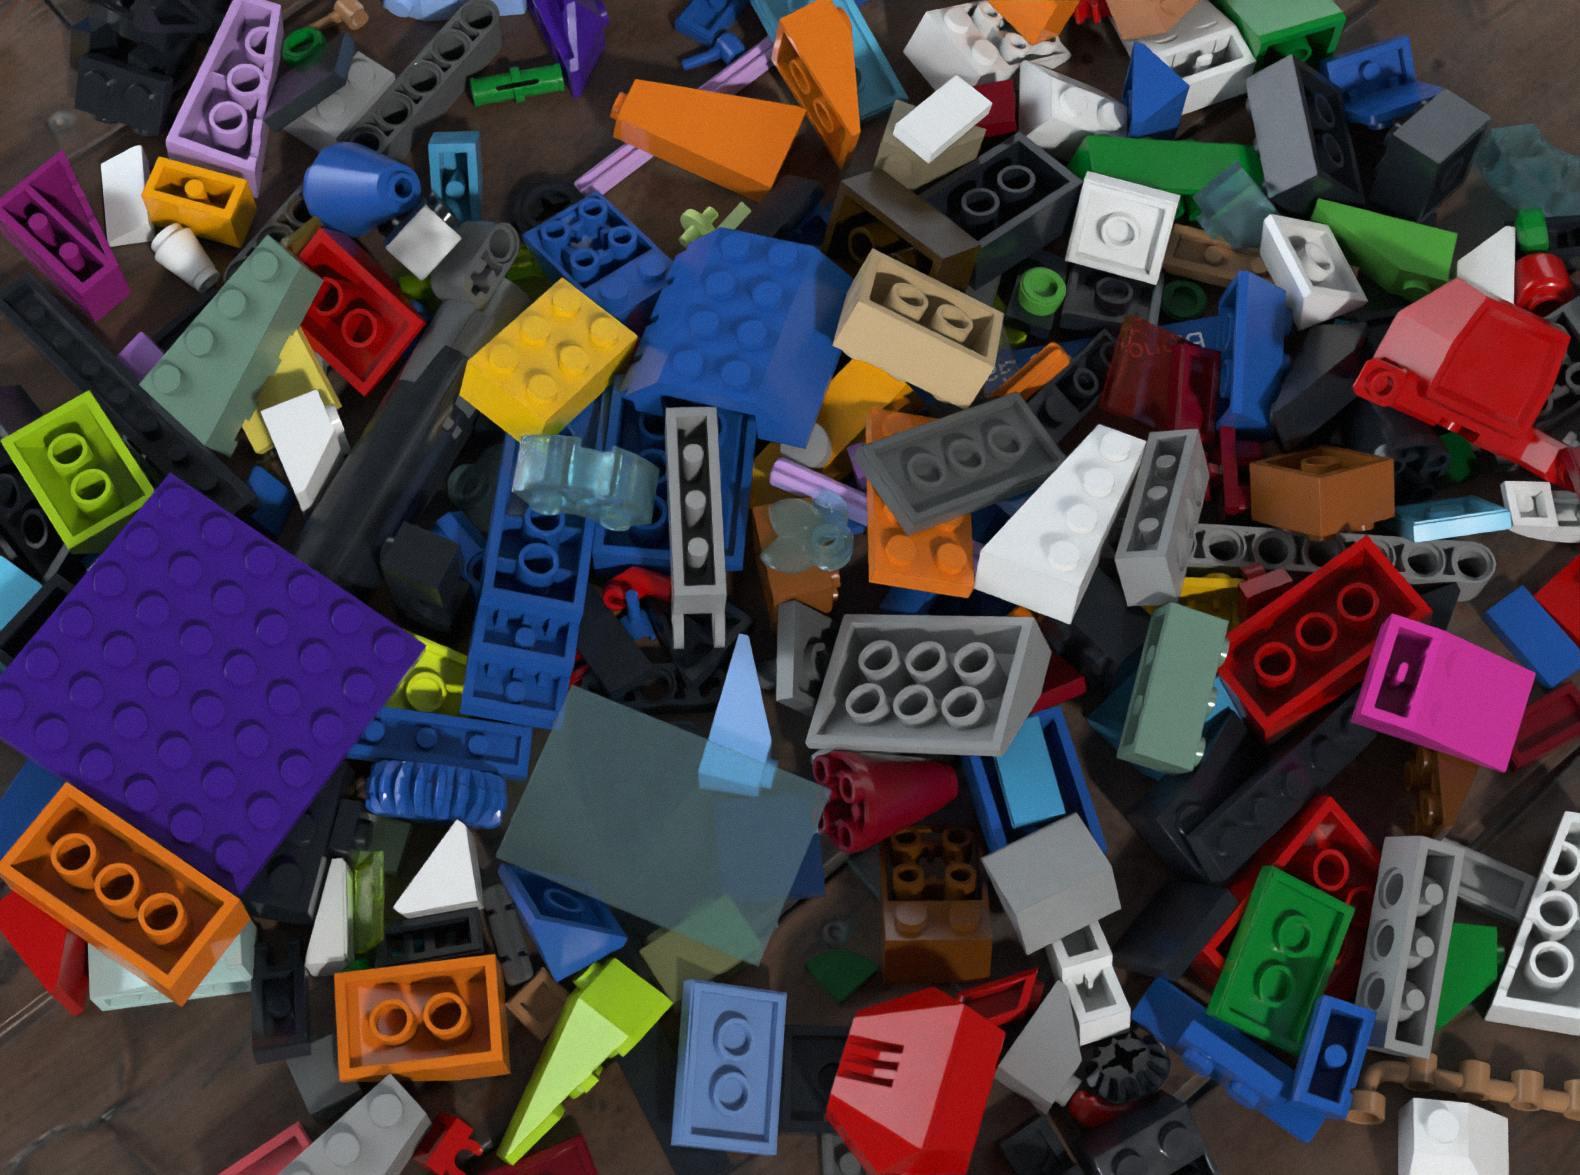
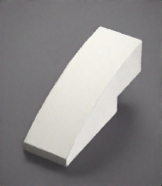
(1095, 995)

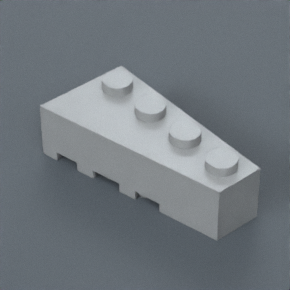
(369, 1138)

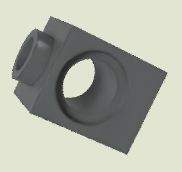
(319, 1080)

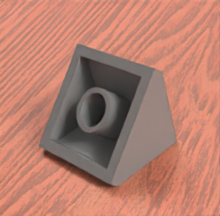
(1053, 882)

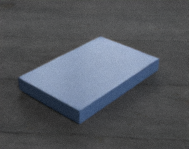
(729, 1068)

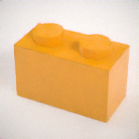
(200, 199)

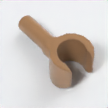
(348, 11)

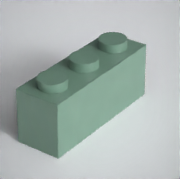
(1174, 690)

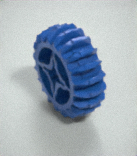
(436, 794)

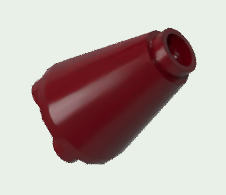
(878, 794)

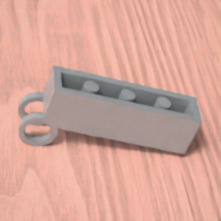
(695, 519)

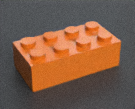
(123, 893)

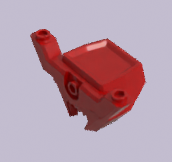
(1474, 370)
(923, 1074)

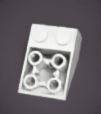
(976, 46)
(1205, 53)

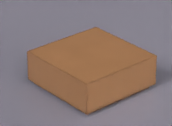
(538, 1004)

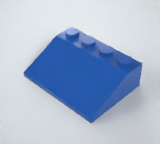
(645, 436)

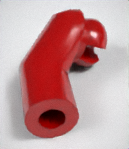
(638, 579)
(1092, 1110)

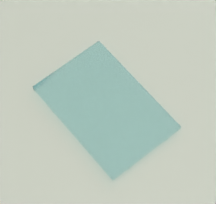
(664, 825)

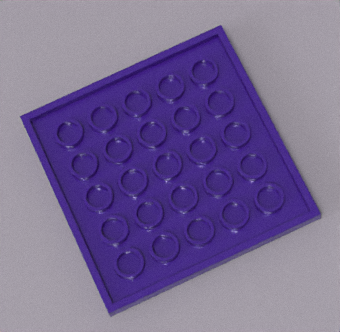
(202, 684)

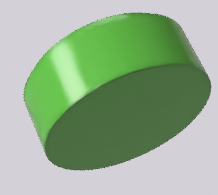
(1040, 291)

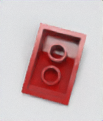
(358, 314)

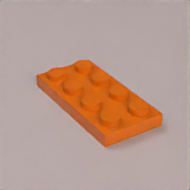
(929, 560)

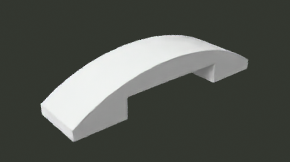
(1542, 511)

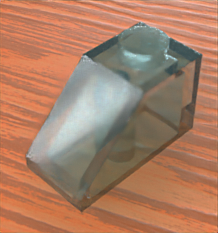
(1234, 208)

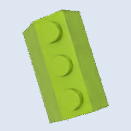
(80, 473)

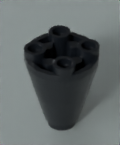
(1416, 448)

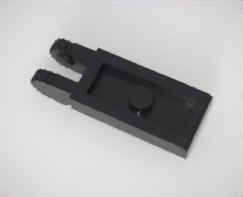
(280, 1004)

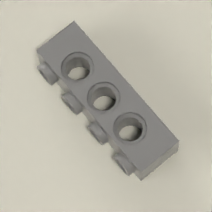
(1162, 518)
(1409, 942)

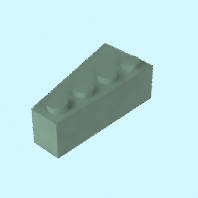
(233, 346)

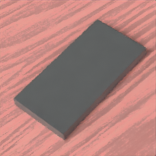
(960, 462)

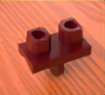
(1229, 458)

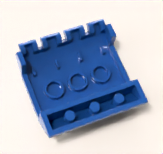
(744, 332)

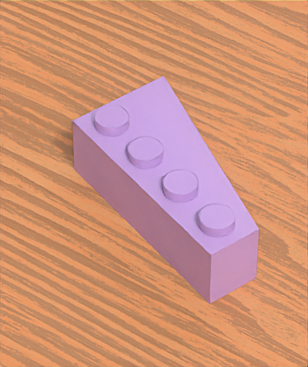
(226, 105)

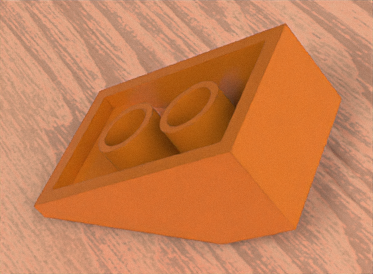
(818, 65)
(423, 1021)

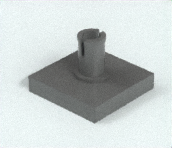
(802, 657)

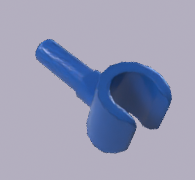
(726, 47)
(636, 621)

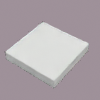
(1122, 227)

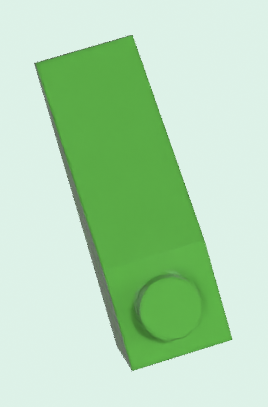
(1389, 250)

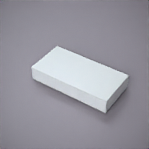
(942, 118)

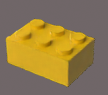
(548, 363)

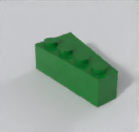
(1164, 164)

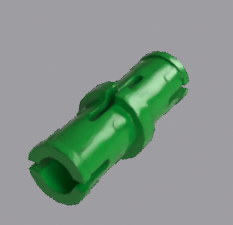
(548, 77)

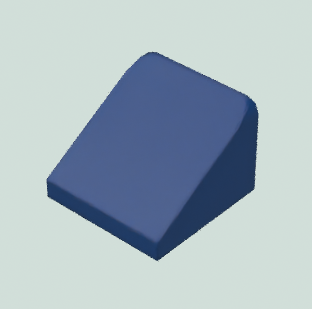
(275, 502)

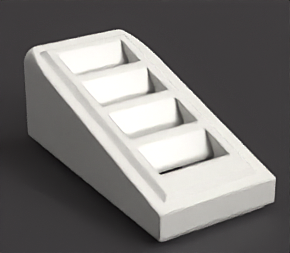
(332, 936)

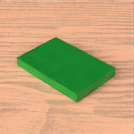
(1280, 960)

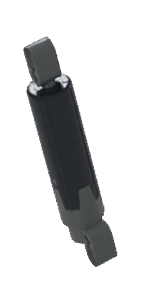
(419, 420)

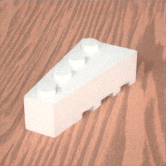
(1060, 532)

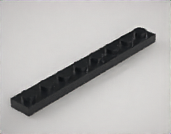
(130, 409)

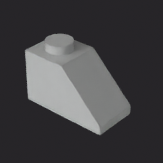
(1045, 1054)

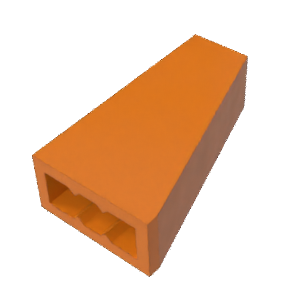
(710, 133)

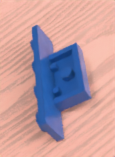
(1225, 1055)

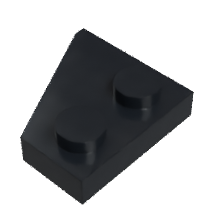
(699, 656)

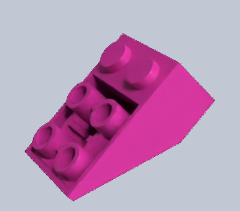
(1443, 693)

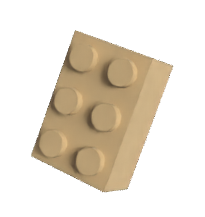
(919, 330)

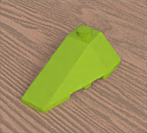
(598, 1021)

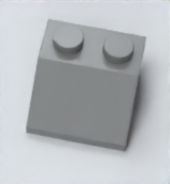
(339, 112)

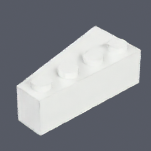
(1543, 964)

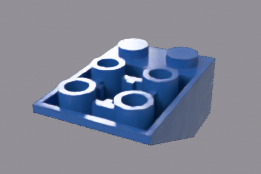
(603, 259)

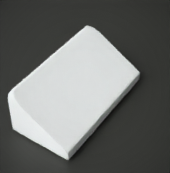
(122, 189)

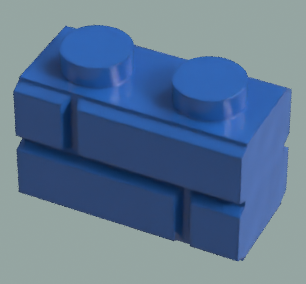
(1331, 1058)

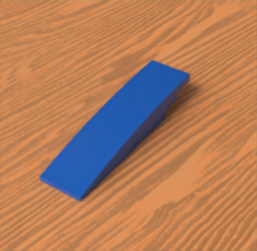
(530, 595)

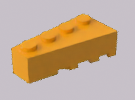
(843, 417)

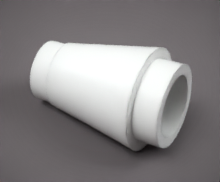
(185, 257)

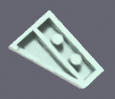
(117, 988)

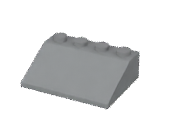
(929, 684)

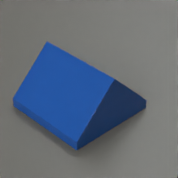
(1152, 96)
(562, 923)

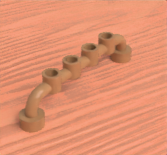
(1469, 1083)

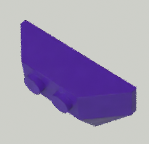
(573, 36)

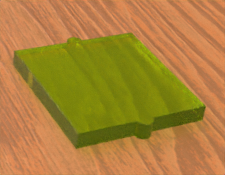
(369, 902)

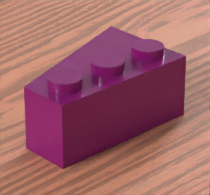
(60, 235)

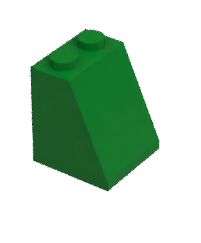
(1286, 28)

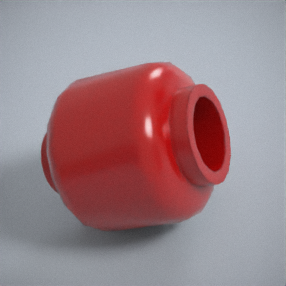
(1541, 283)

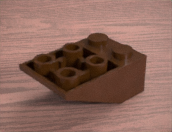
(1438, 789)
(934, 906)

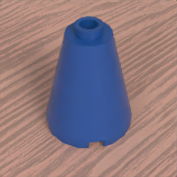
(358, 188)

